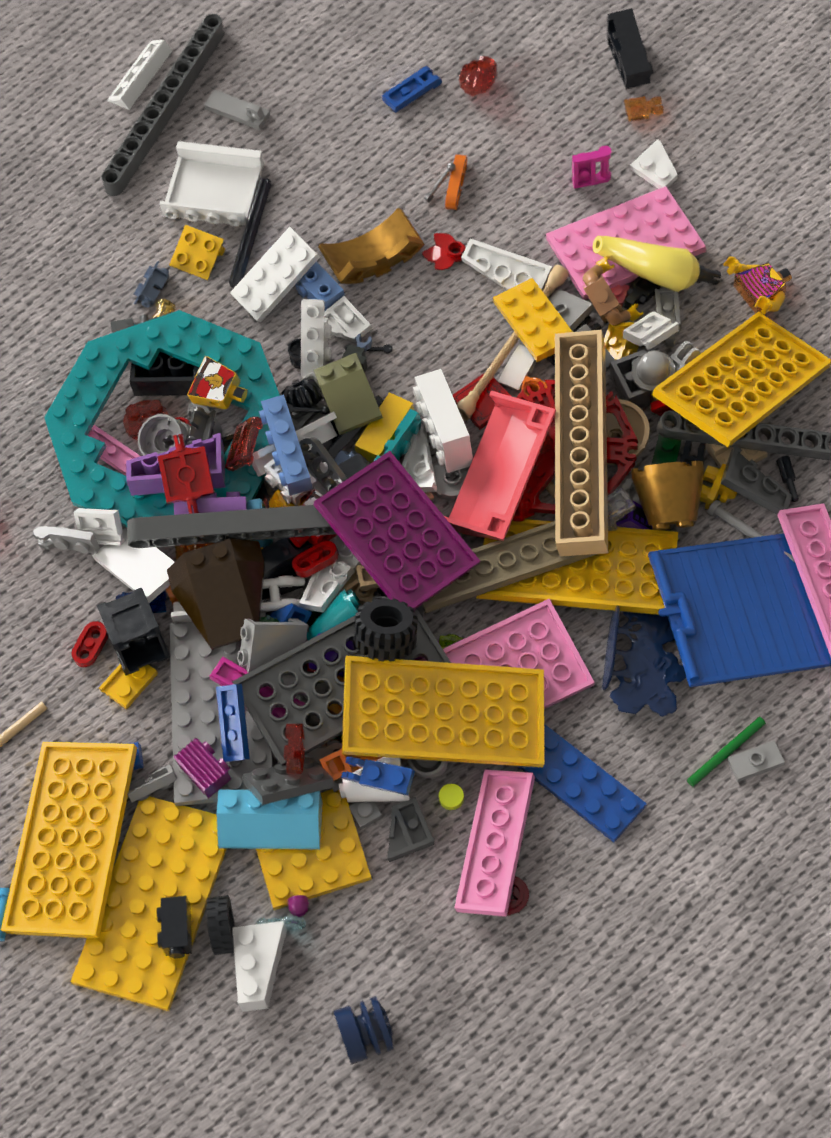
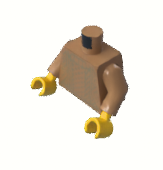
(603, 297)

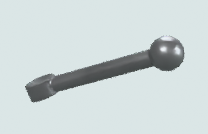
(429, 196)

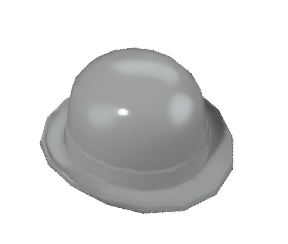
(652, 369)

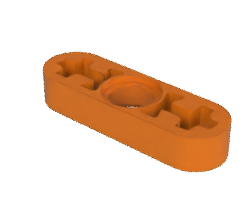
(456, 180)

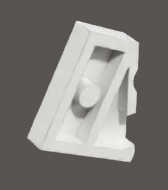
(655, 166)
(346, 320)

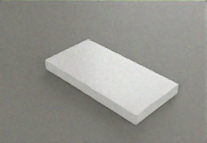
(136, 566)

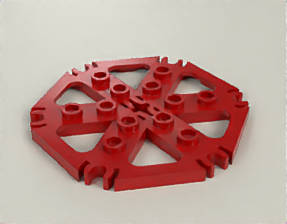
(545, 464)

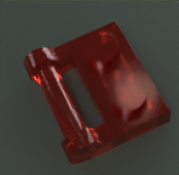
(243, 444)

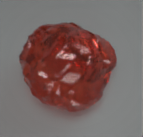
(478, 76)

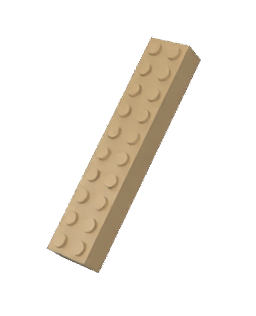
(580, 444)

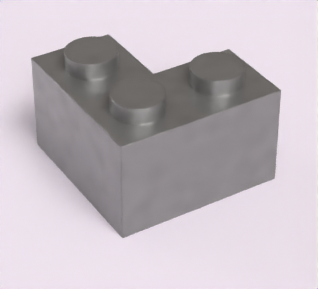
(621, 376)

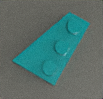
(400, 445)

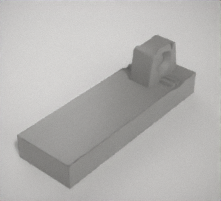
(237, 109)

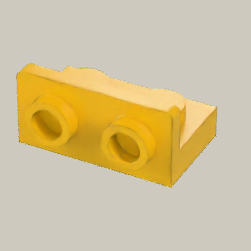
(616, 344)

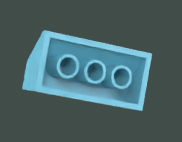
(275, 825)

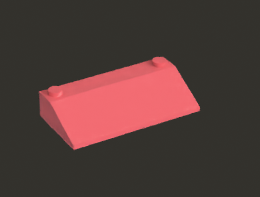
(501, 467)

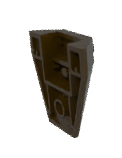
(220, 588)

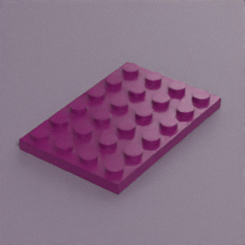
(396, 532)

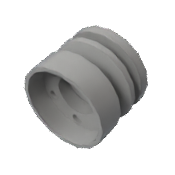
(158, 433)

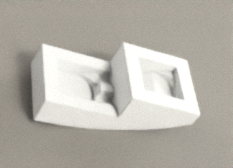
(517, 368)

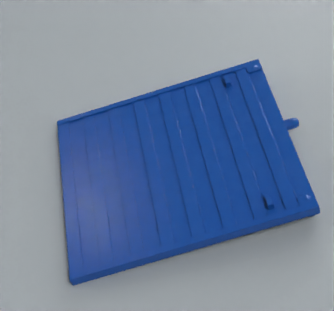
(738, 610)

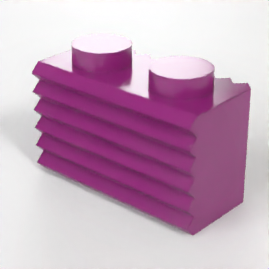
(203, 767)

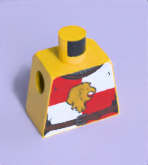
(215, 386)

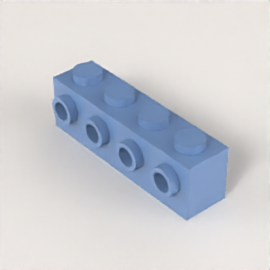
(319, 285)
(286, 443)

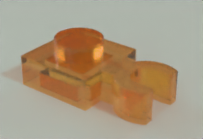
(640, 109)

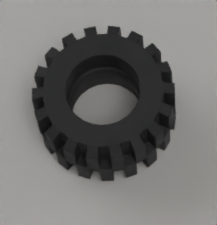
(385, 629)

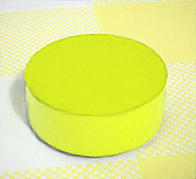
(451, 796)

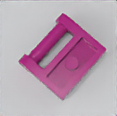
(585, 167)

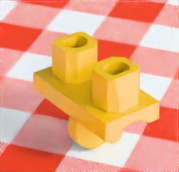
(710, 494)

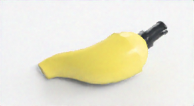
(661, 265)

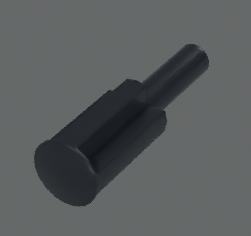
(788, 475)

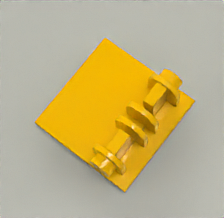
(197, 252)

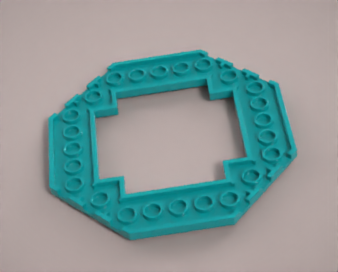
(98, 373)

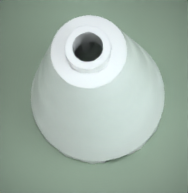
(357, 793)

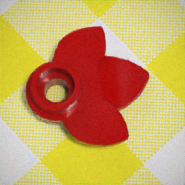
(442, 253)

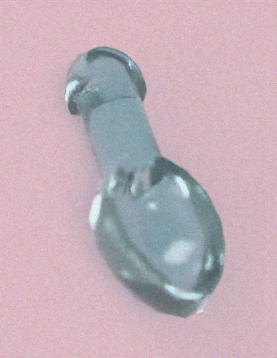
(292, 923)

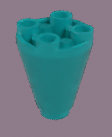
(338, 611)

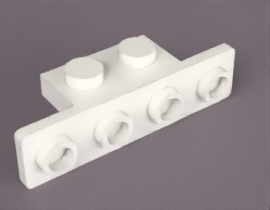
(314, 337)

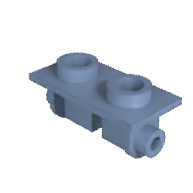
(146, 292)

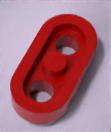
(315, 559)
(89, 645)

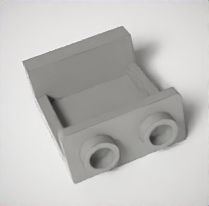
(268, 641)

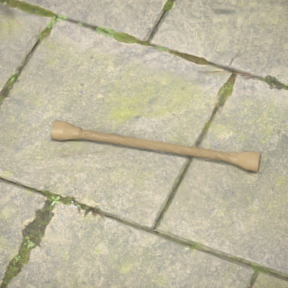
(468, 404)

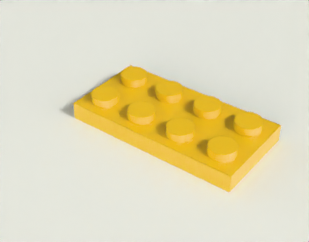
(532, 318)

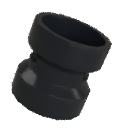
(294, 351)

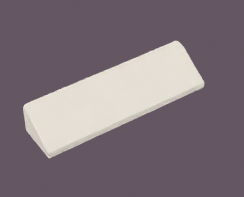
(140, 74)

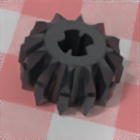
(302, 393)

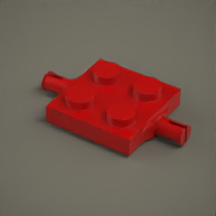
(186, 474)

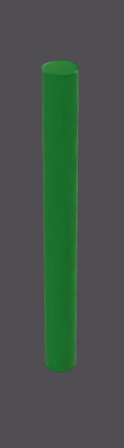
(726, 751)

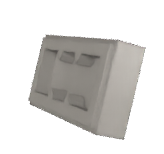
(756, 761)

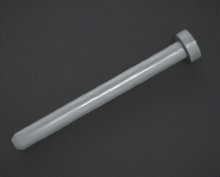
(716, 509)

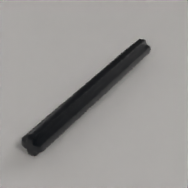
(250, 232)

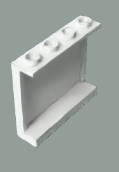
(213, 184)

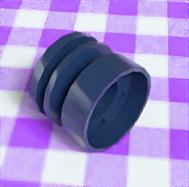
(364, 1030)

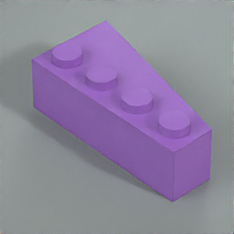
(144, 472)

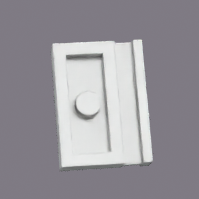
(650, 330)
(103, 523)

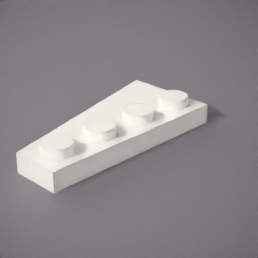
(503, 266)
(329, 581)

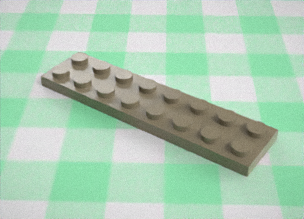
(505, 564)

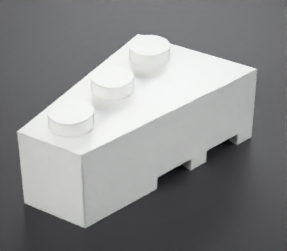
(256, 962)

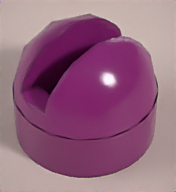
(298, 905)

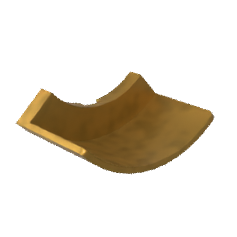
(373, 251)

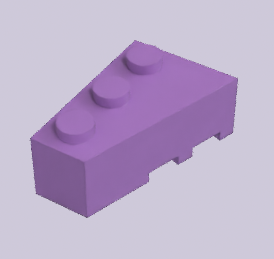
(212, 503)

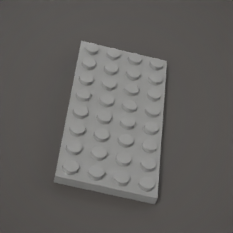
(197, 713)

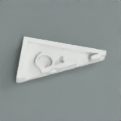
(419, 462)

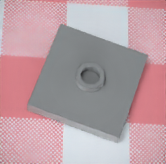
(571, 307)

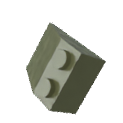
(348, 393)

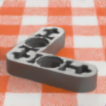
(313, 463)

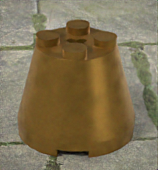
(669, 493)

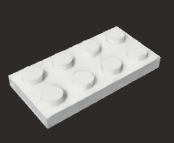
(275, 274)

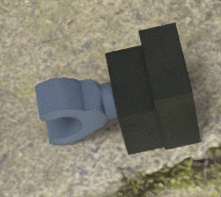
(360, 350)

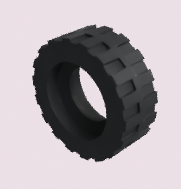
(220, 924)

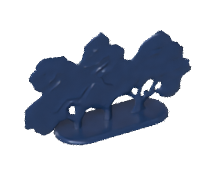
(646, 664)

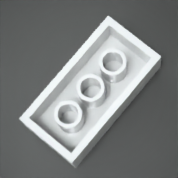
(443, 421)

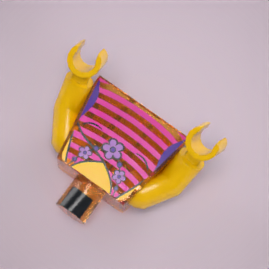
(759, 284)

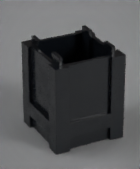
(133, 631)

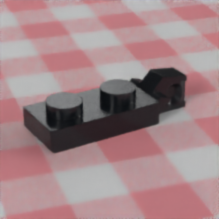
(640, 292)

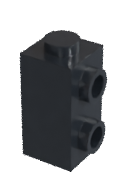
(175, 926)

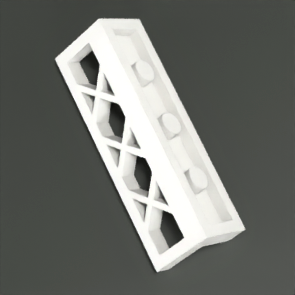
(320, 429)

